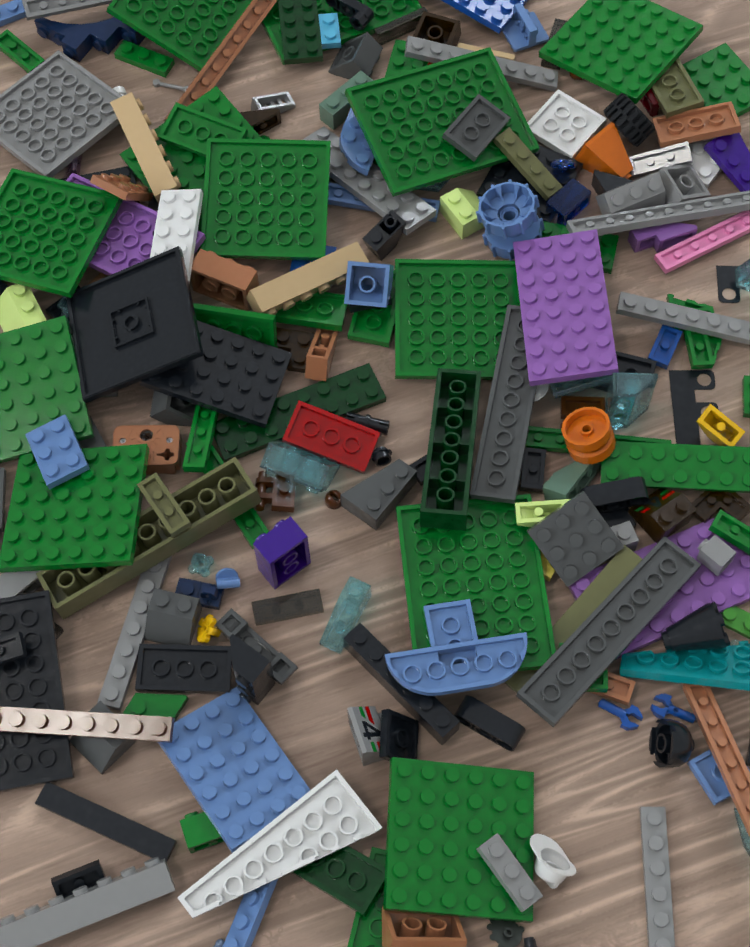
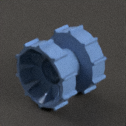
(509, 217)

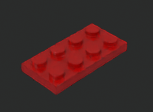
(331, 436)

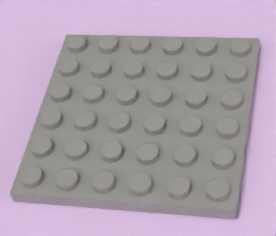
(55, 114)

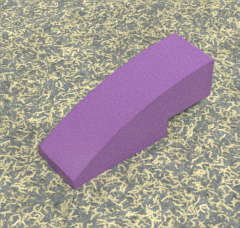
(660, 236)

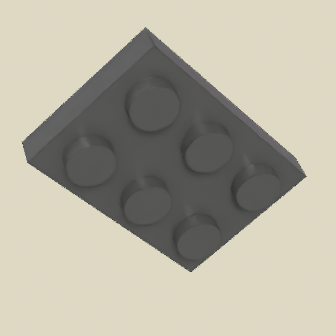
(476, 127)

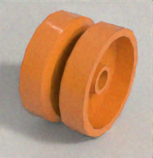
(588, 435)

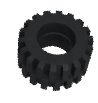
(629, 120)

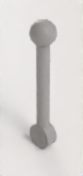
(156, 83)

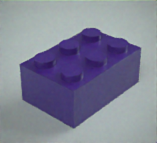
(282, 552)

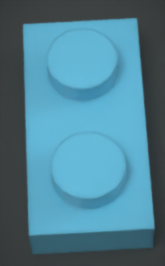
(329, 30)

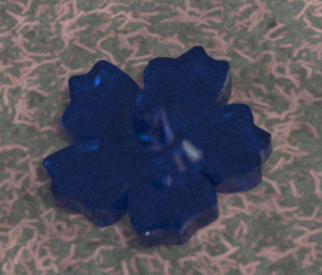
(562, 164)

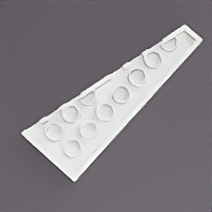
(305, 832)

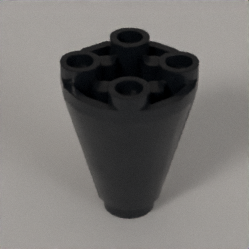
(697, 631)

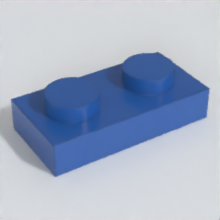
(665, 346)

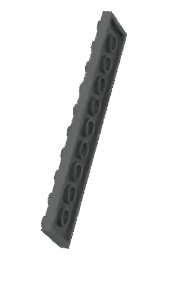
(506, 418)
(608, 631)

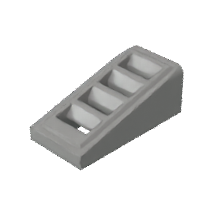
(262, 102)

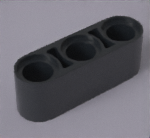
(618, 494)
(490, 723)

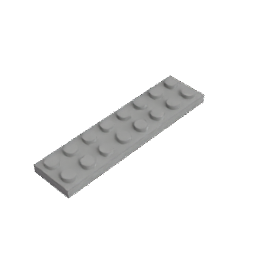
(373, 187)

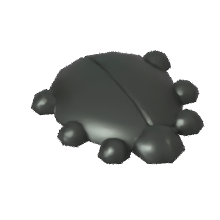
(505, 933)

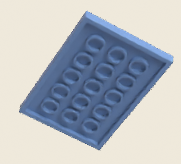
(233, 767)

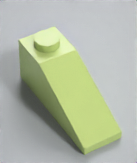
(532, 512)

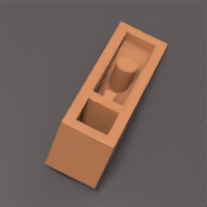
(321, 354)

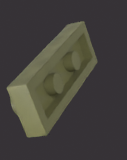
(164, 505)

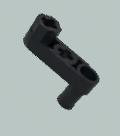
(359, 14)

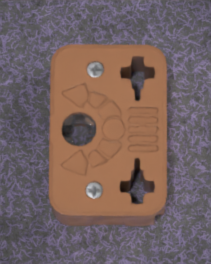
(163, 442)

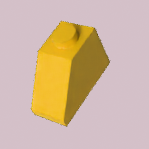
(719, 427)

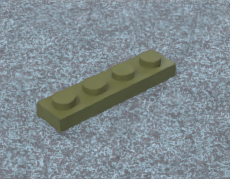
(527, 163)

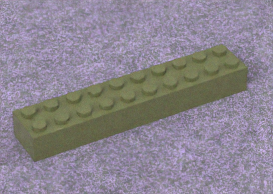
(206, 503)

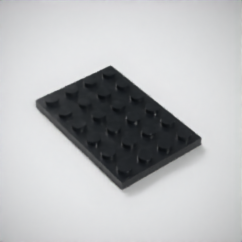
(231, 378)

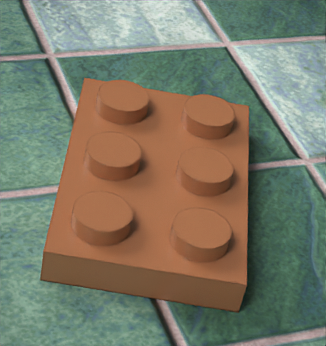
(122, 187)

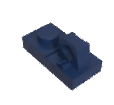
(207, 593)

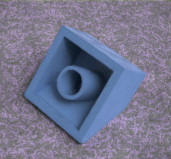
(368, 284)

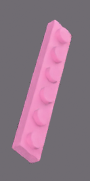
(704, 242)

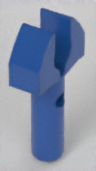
(670, 709)
(623, 714)

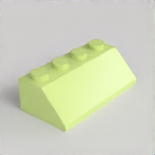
(19, 308)

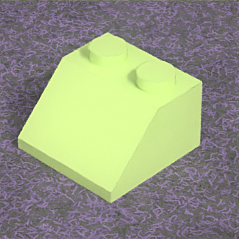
(460, 210)

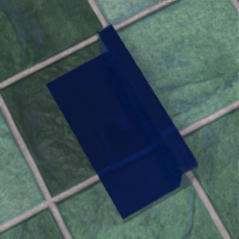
(569, 201)

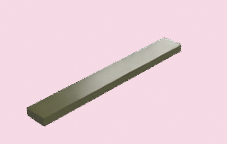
(585, 604)

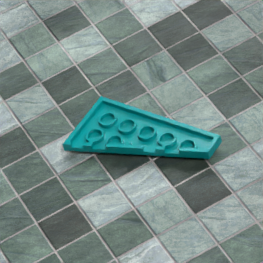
(707, 667)

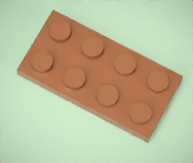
(697, 124)

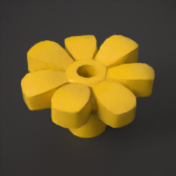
(207, 629)

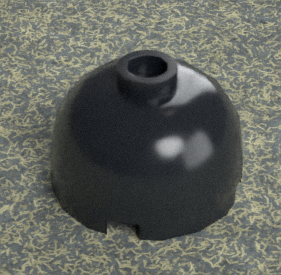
(670, 743)

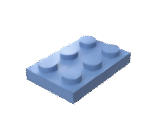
(57, 451)

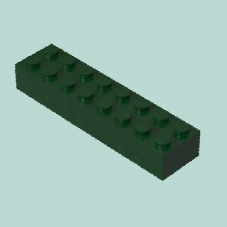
(450, 450)

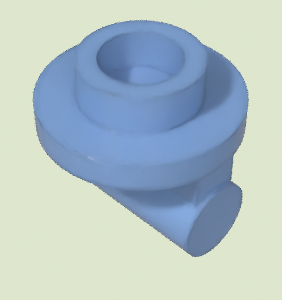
(227, 578)

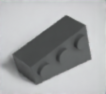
(380, 493)

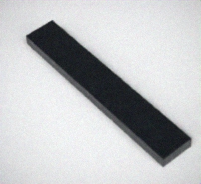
(105, 822)

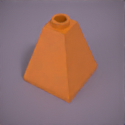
(606, 153)

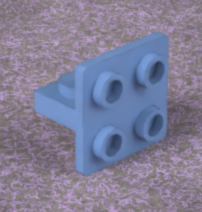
(524, 29)

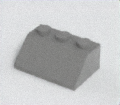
(638, 194)

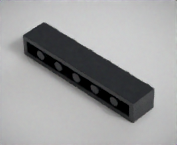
(424, 708)

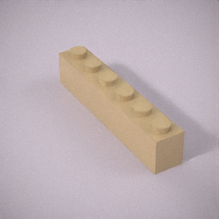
(144, 144)
(305, 281)

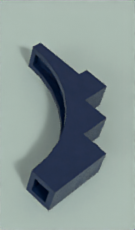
(81, 38)

